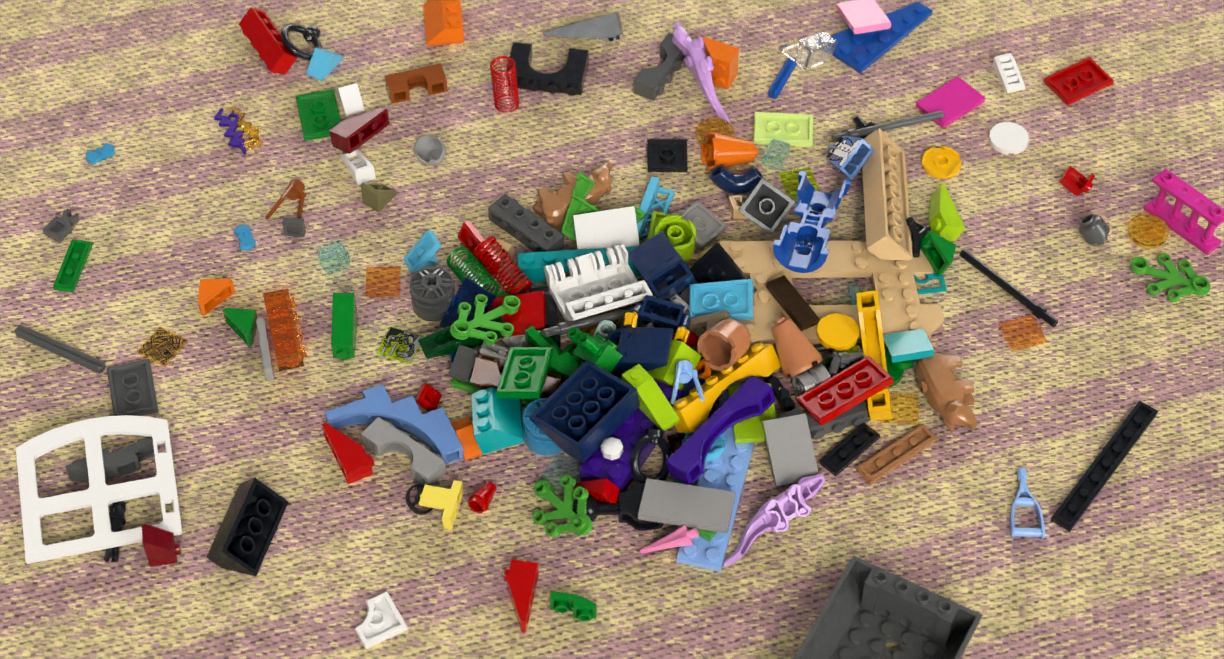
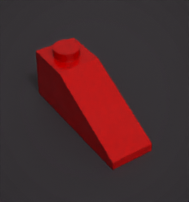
(349, 455)
(521, 585)

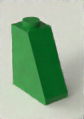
(344, 325)

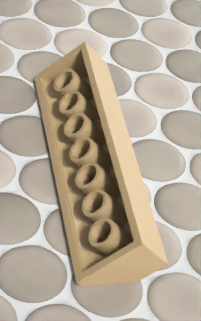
(886, 199)

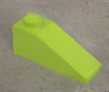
(944, 216)
(651, 398)

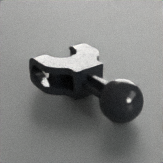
(625, 507)

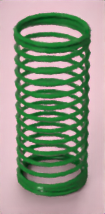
(471, 257)

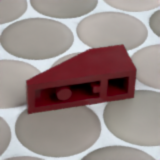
(357, 130)

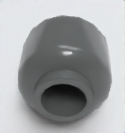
(1094, 229)

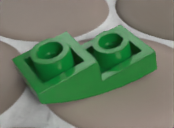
(582, 608)

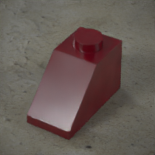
(160, 546)

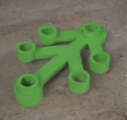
(1172, 277)
(462, 329)
(580, 522)

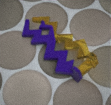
(231, 132)

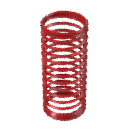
(504, 95)
(480, 251)

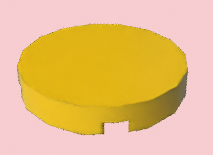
(937, 166)
(838, 332)

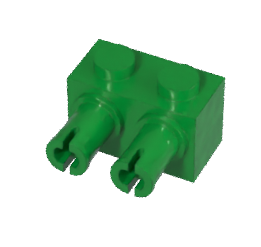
(594, 349)

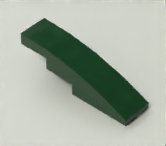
(443, 343)

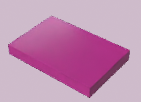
(953, 99)

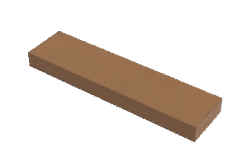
(896, 454)

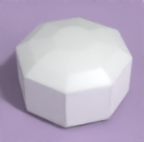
(611, 448)

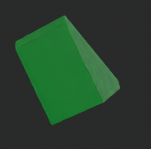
(938, 251)
(242, 323)

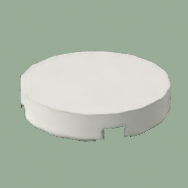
(1008, 138)

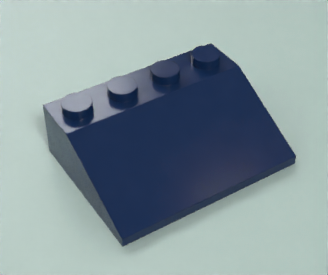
(586, 410)

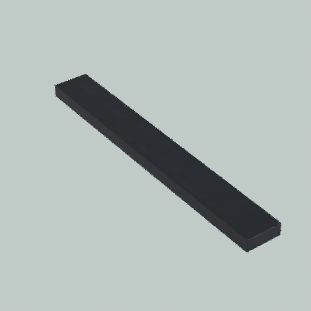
(1104, 466)

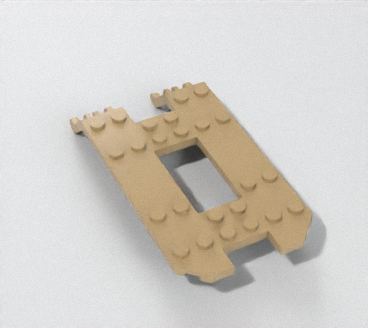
(846, 259)

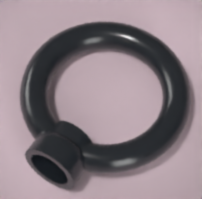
(315, 34)
(656, 437)

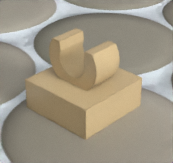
(508, 248)

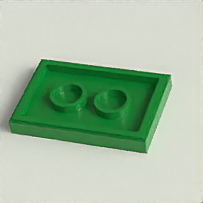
(318, 113)
(524, 372)

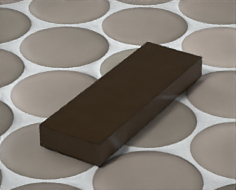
(792, 303)

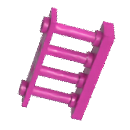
(1179, 222)

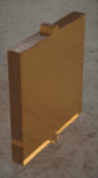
(383, 281)
(1022, 333)

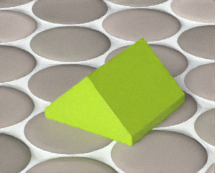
(678, 352)

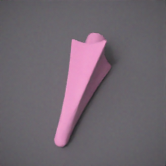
(678, 538)

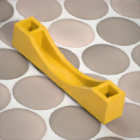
(873, 345)
(693, 412)

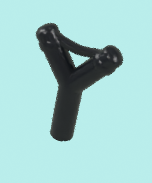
(917, 235)

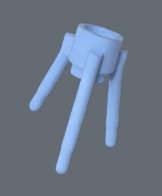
(683, 374)

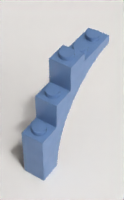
(405, 415)

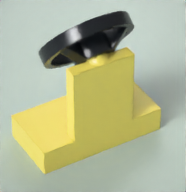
(438, 498)

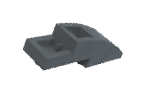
(116, 464)

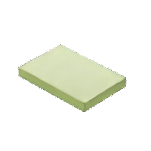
(785, 127)

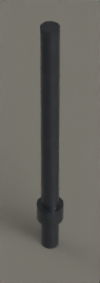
(1037, 310)

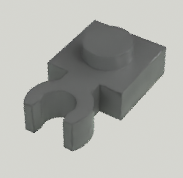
(60, 228)

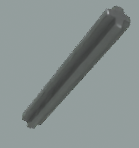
(60, 349)

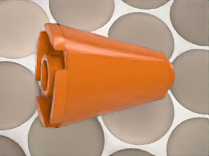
(726, 150)

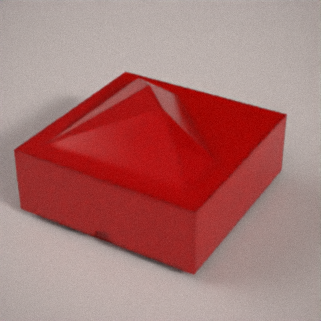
(428, 397)

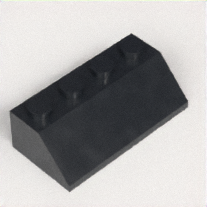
(247, 528)

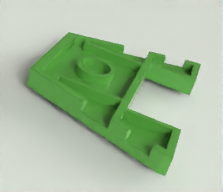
(580, 206)

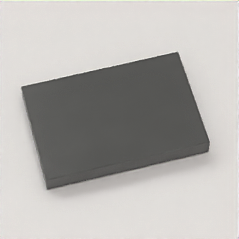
(132, 389)

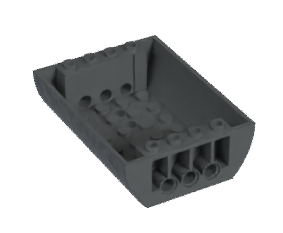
(880, 608)

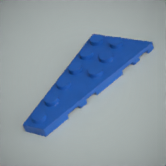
(864, 49)

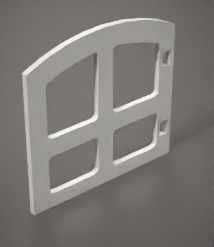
(98, 494)

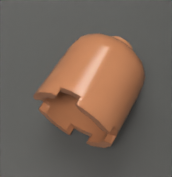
(724, 344)

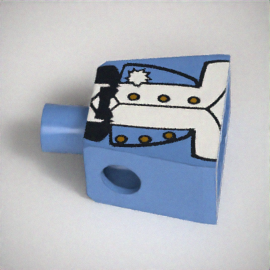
(849, 155)

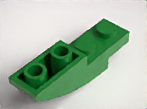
(560, 364)

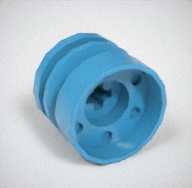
(534, 438)

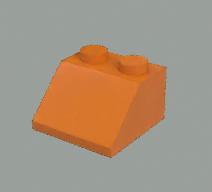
(724, 60)

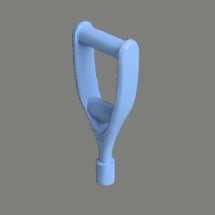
(1029, 501)

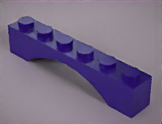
(748, 401)

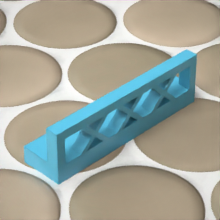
(648, 204)

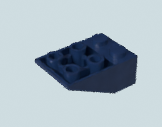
(661, 267)
(641, 346)

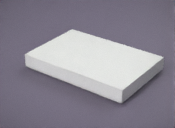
(607, 228)

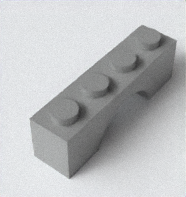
(383, 438)

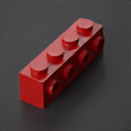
(267, 41)

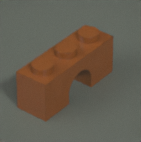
(428, 77)

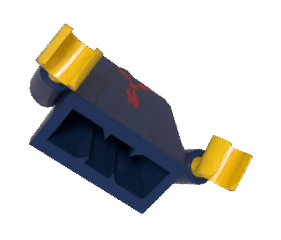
(662, 315)

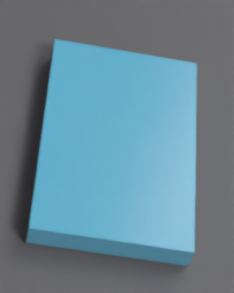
(714, 297)

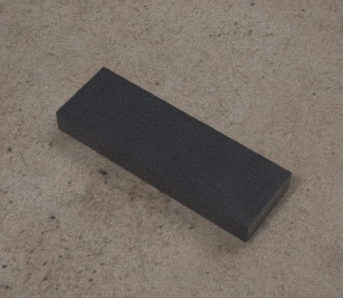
(849, 449)

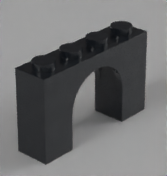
(567, 80)

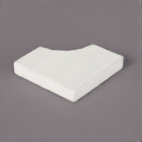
(381, 621)

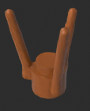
(293, 192)

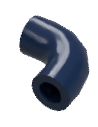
(734, 182)

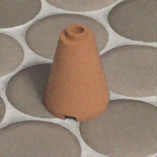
(793, 348)

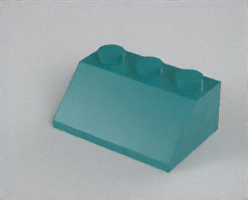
(496, 420)

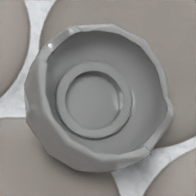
(429, 146)

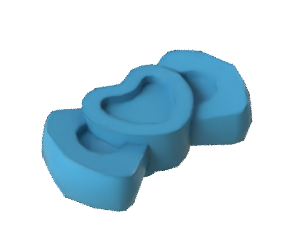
(99, 154)
(245, 237)

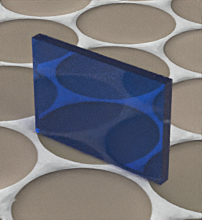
(466, 294)

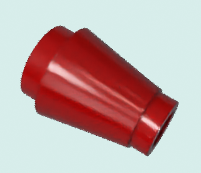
(482, 498)

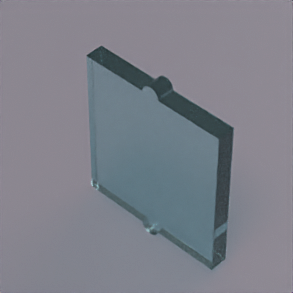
(558, 468)

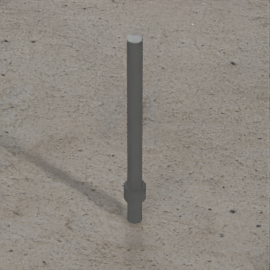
(889, 126)
(563, 327)

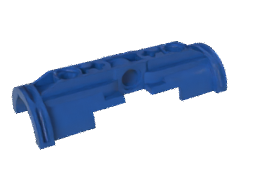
(815, 211)

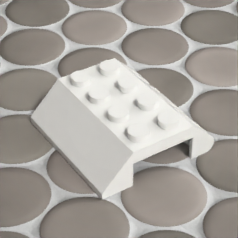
(593, 285)

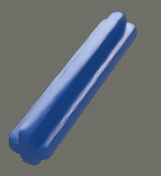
(781, 78)

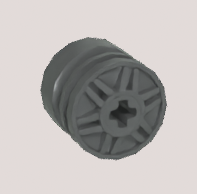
(431, 293)

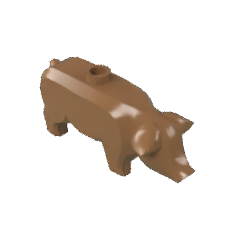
(554, 206)
(944, 390)

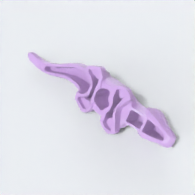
(699, 65)
(777, 513)

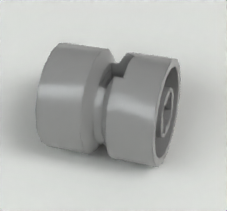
(807, 380)

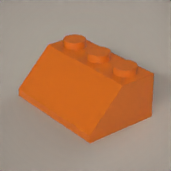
(443, 22)

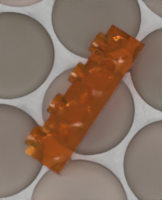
(283, 329)

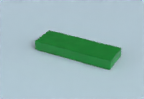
(72, 265)

